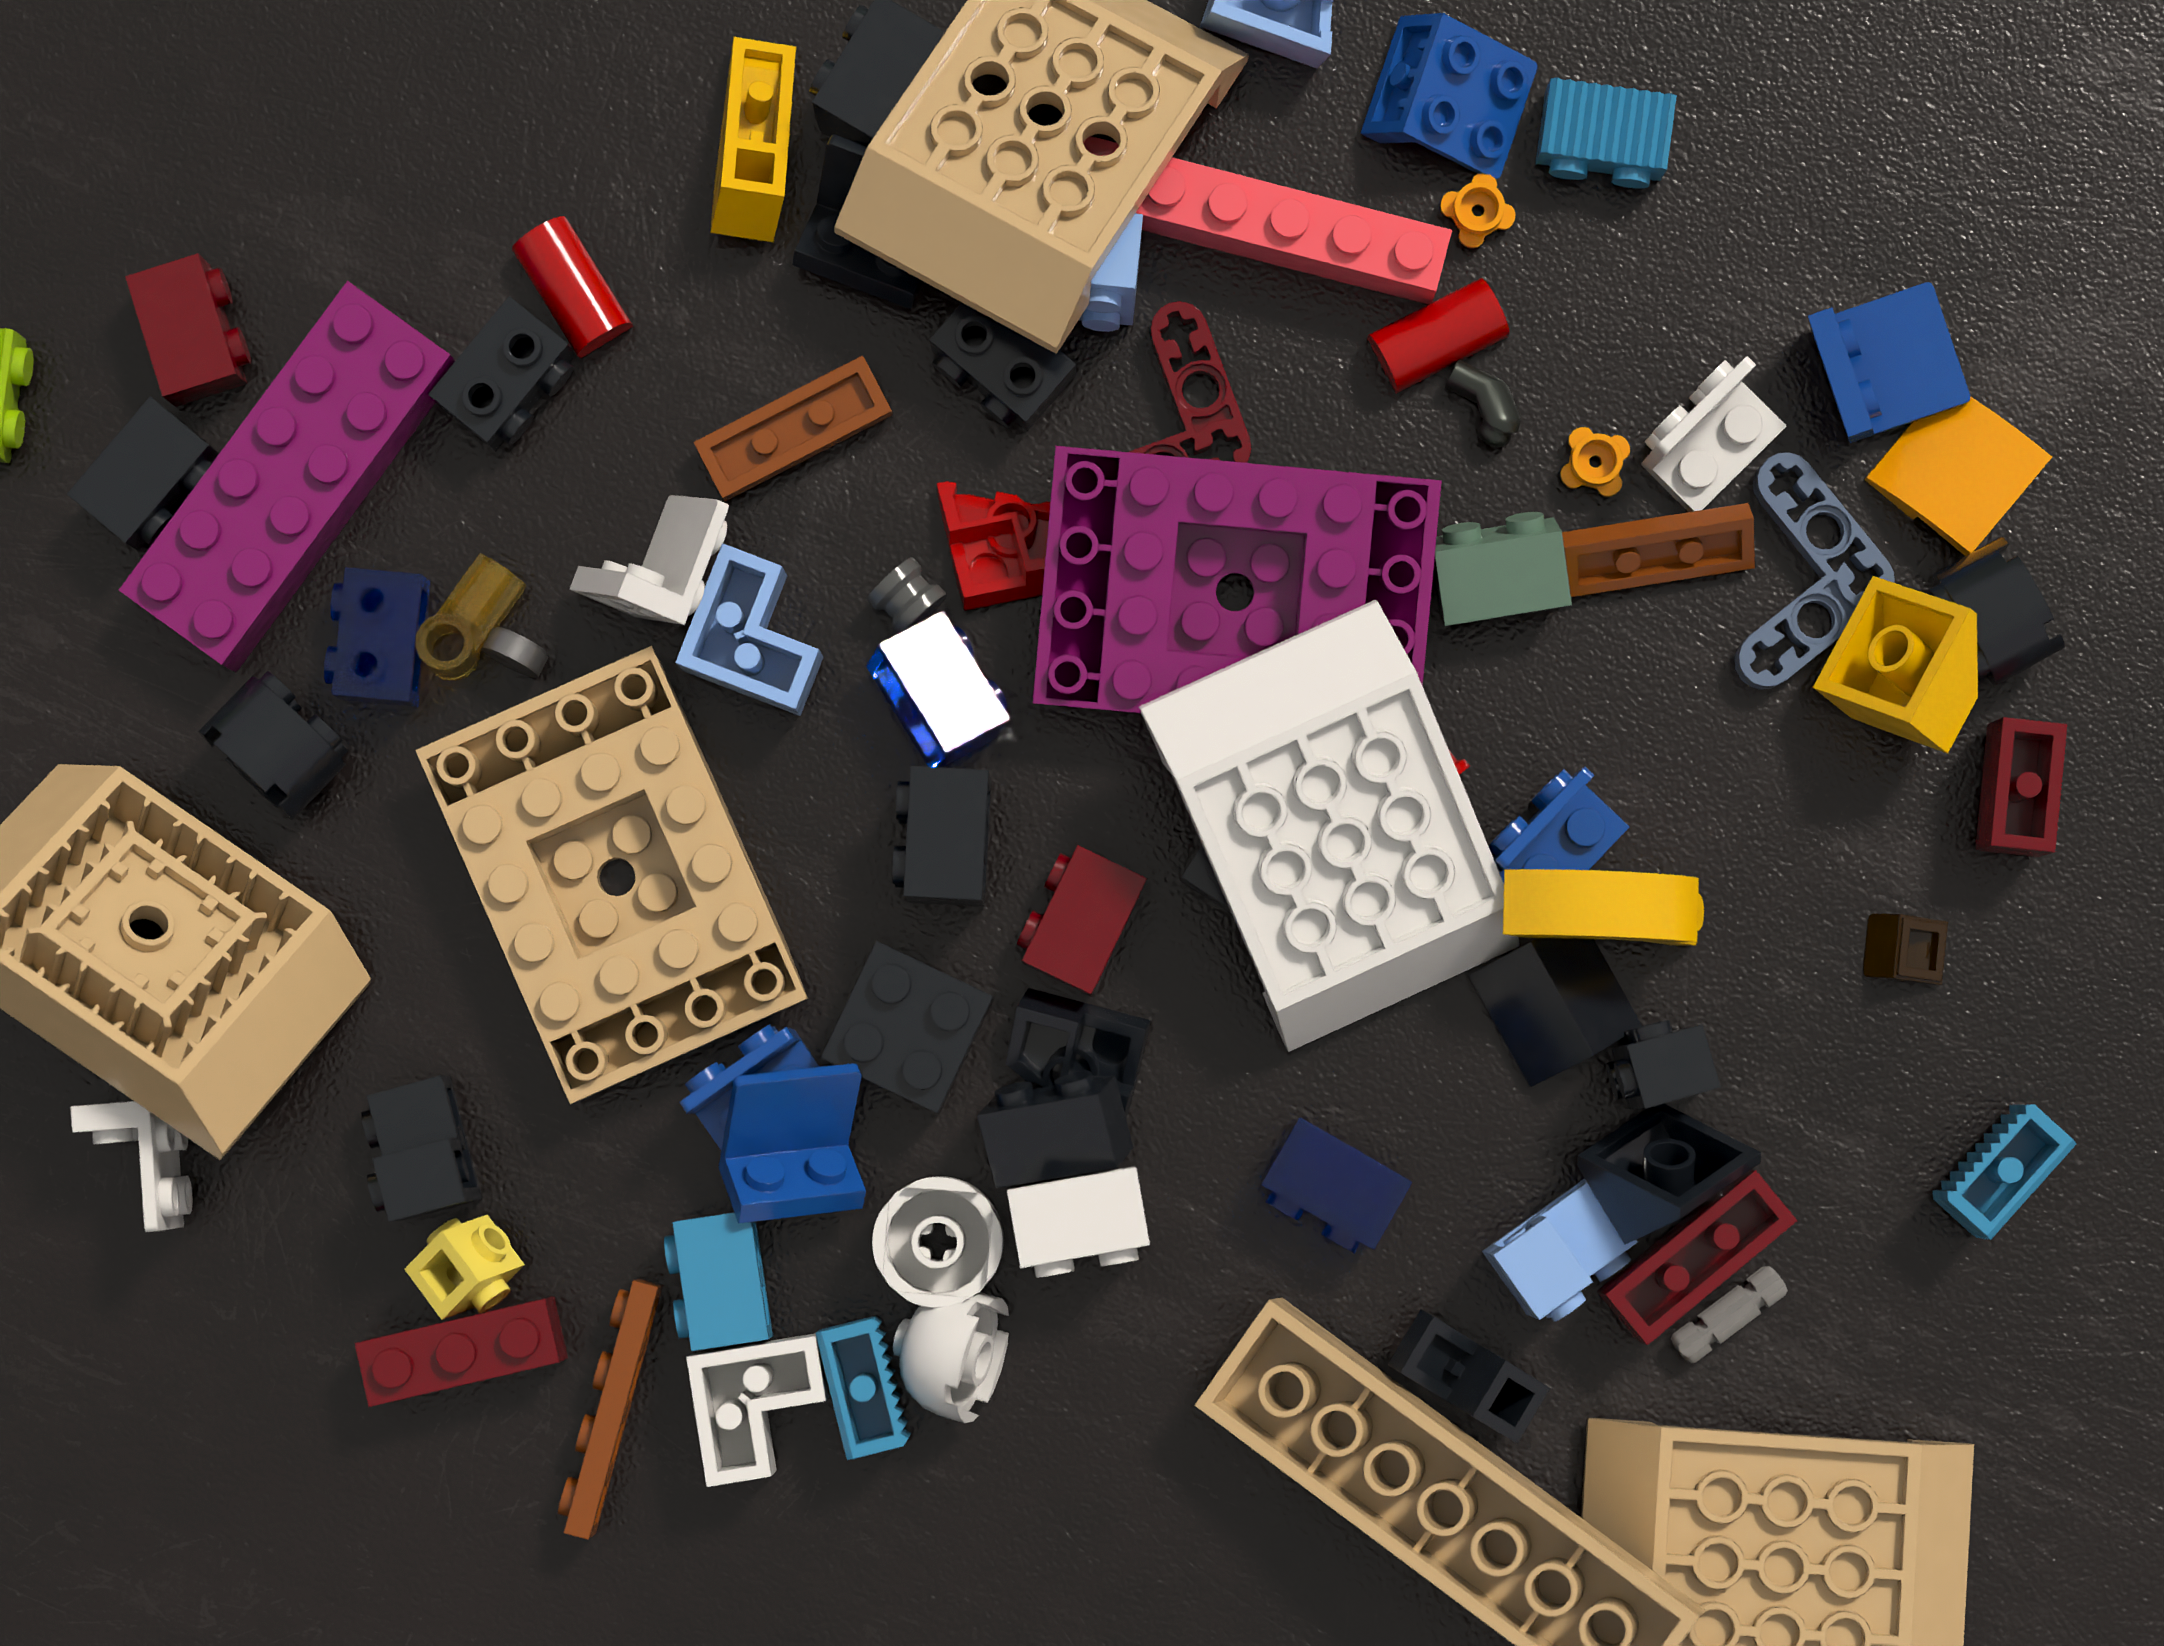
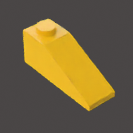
(754, 140)

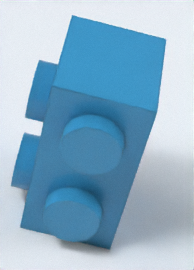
(719, 1281)

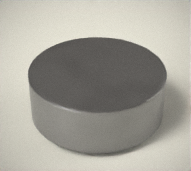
(515, 652)

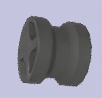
(906, 596)

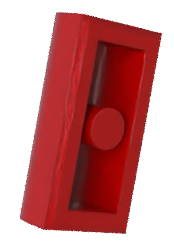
(571, 285)
(1439, 334)

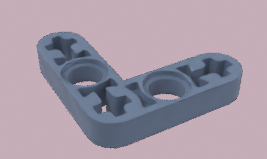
(1833, 587)

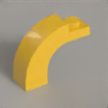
(1602, 905)

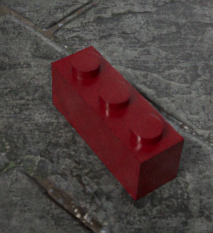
(1696, 1256)
(461, 1351)

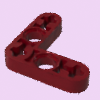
(1198, 423)

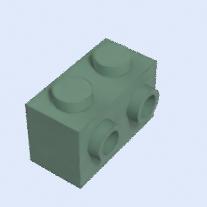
(1500, 569)

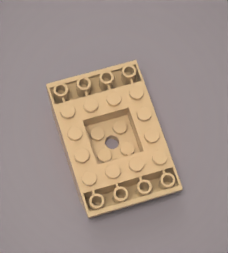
(537, 815)
(180, 1022)

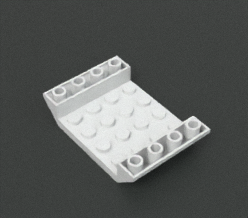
(1334, 823)

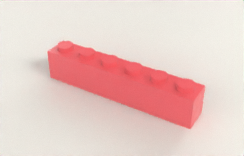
(1292, 228)

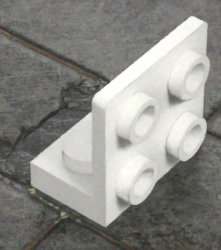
(1706, 449)
(672, 573)
(164, 1190)

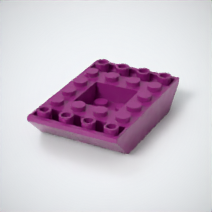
(1152, 535)

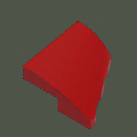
(994, 545)

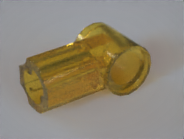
(471, 611)

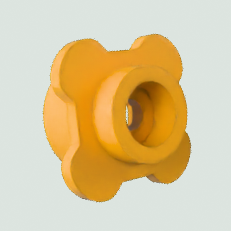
(1481, 192)
(1609, 450)

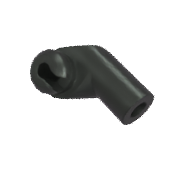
(1493, 400)

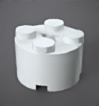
(910, 1266)

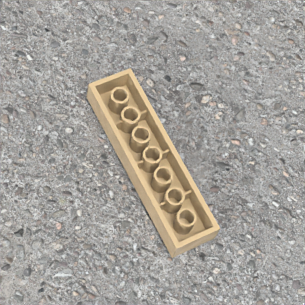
(1435, 1493)

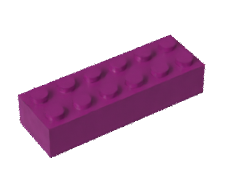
(289, 478)

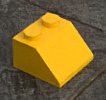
(1905, 664)

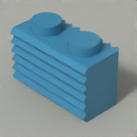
(1605, 132)
(2004, 1170)
(862, 1387)

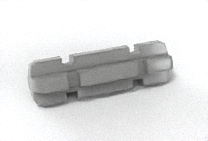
(1729, 1314)

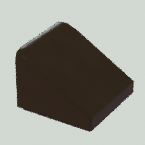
(1905, 948)

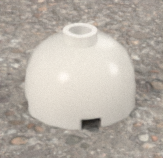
(952, 1354)

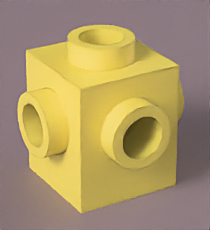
(465, 1267)

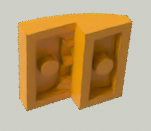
(1959, 472)

